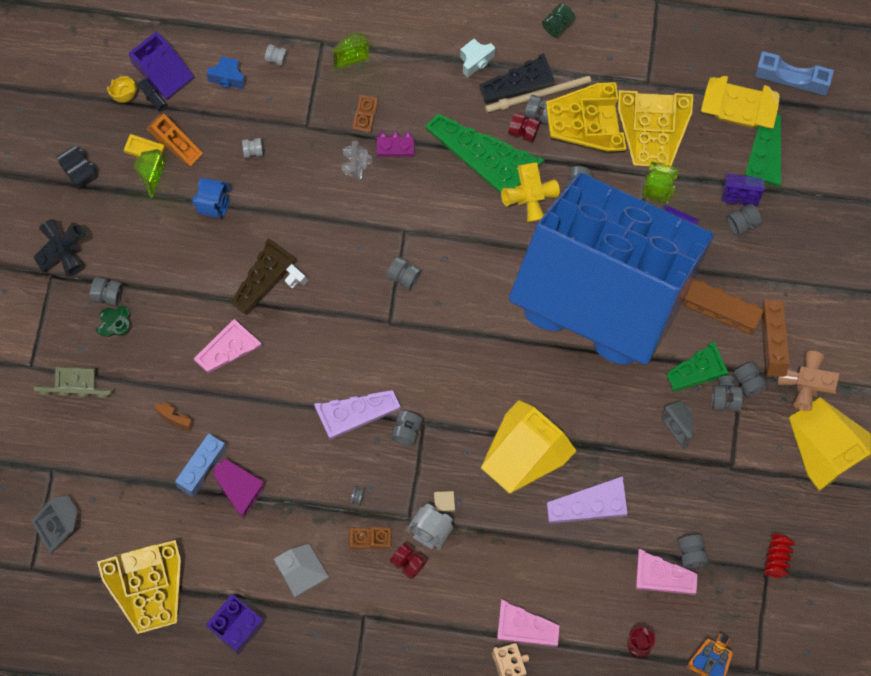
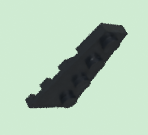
(525, 79)

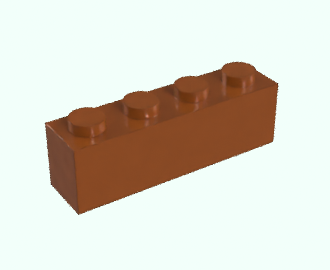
(723, 307)
(775, 338)

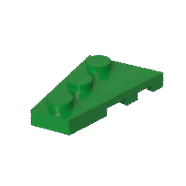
(700, 369)

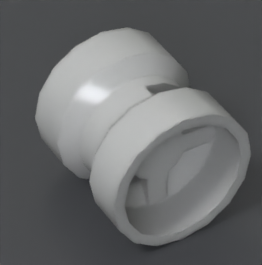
(276, 55)
(252, 148)

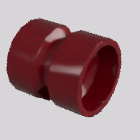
(524, 127)
(408, 560)
(641, 642)

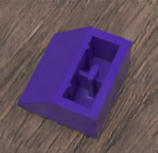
(742, 189)
(235, 624)

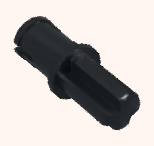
(152, 95)

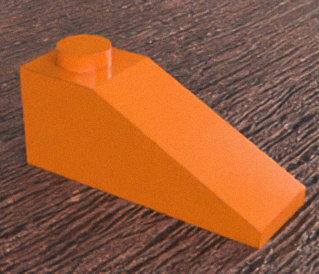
(174, 139)

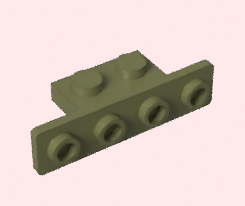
(74, 380)

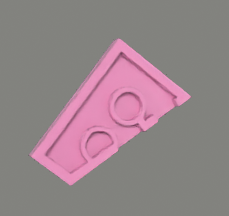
(226, 347)
(662, 576)
(526, 628)

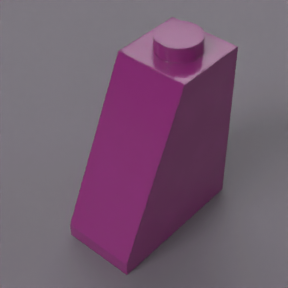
(238, 486)

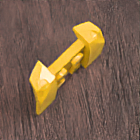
(740, 104)

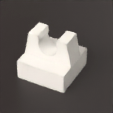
(295, 277)

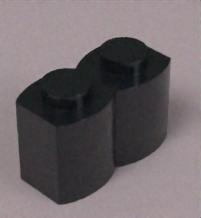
(77, 167)

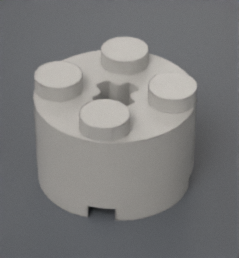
(430, 527)

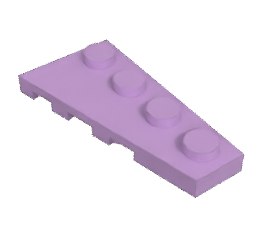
(352, 413)
(596, 502)

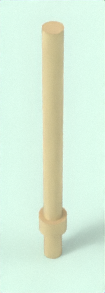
(505, 103)

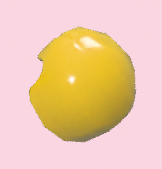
(122, 89)

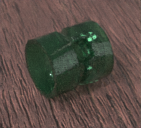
(559, 20)

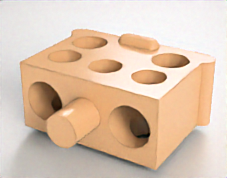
(503, 660)

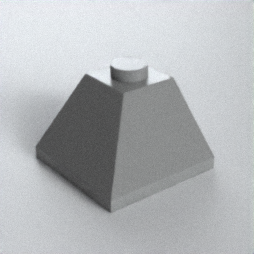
(300, 569)

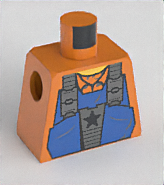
(712, 658)

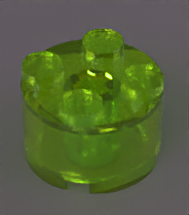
(659, 182)

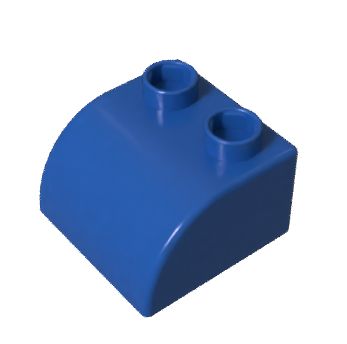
(609, 269)

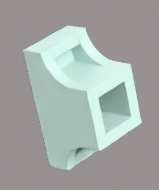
(476, 56)

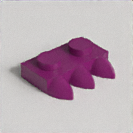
(395, 145)

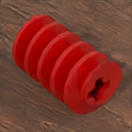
(778, 556)

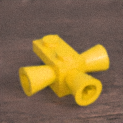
(530, 191)

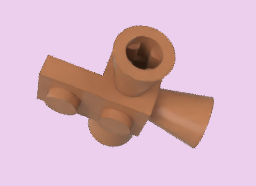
(810, 380)

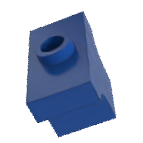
(226, 73)

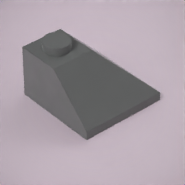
(679, 421)
(55, 521)

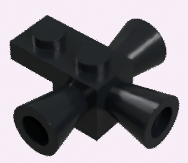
(60, 247)

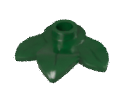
(112, 320)

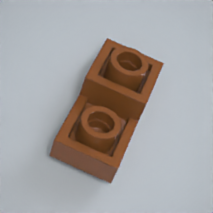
(365, 113)
(168, 413)
(370, 538)

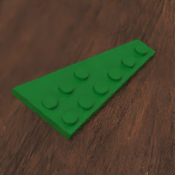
(485, 155)

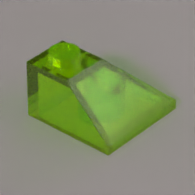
(350, 51)
(149, 169)

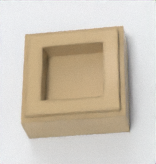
(444, 501)

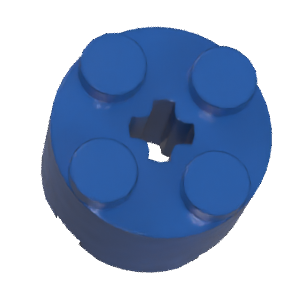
(212, 198)

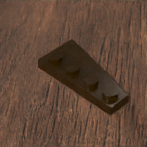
(265, 273)

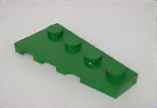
(766, 155)

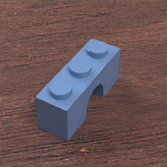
(193, 474)

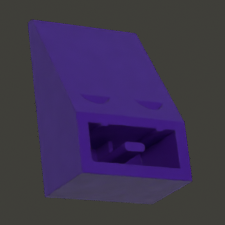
(160, 65)

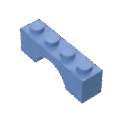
(812, 79)

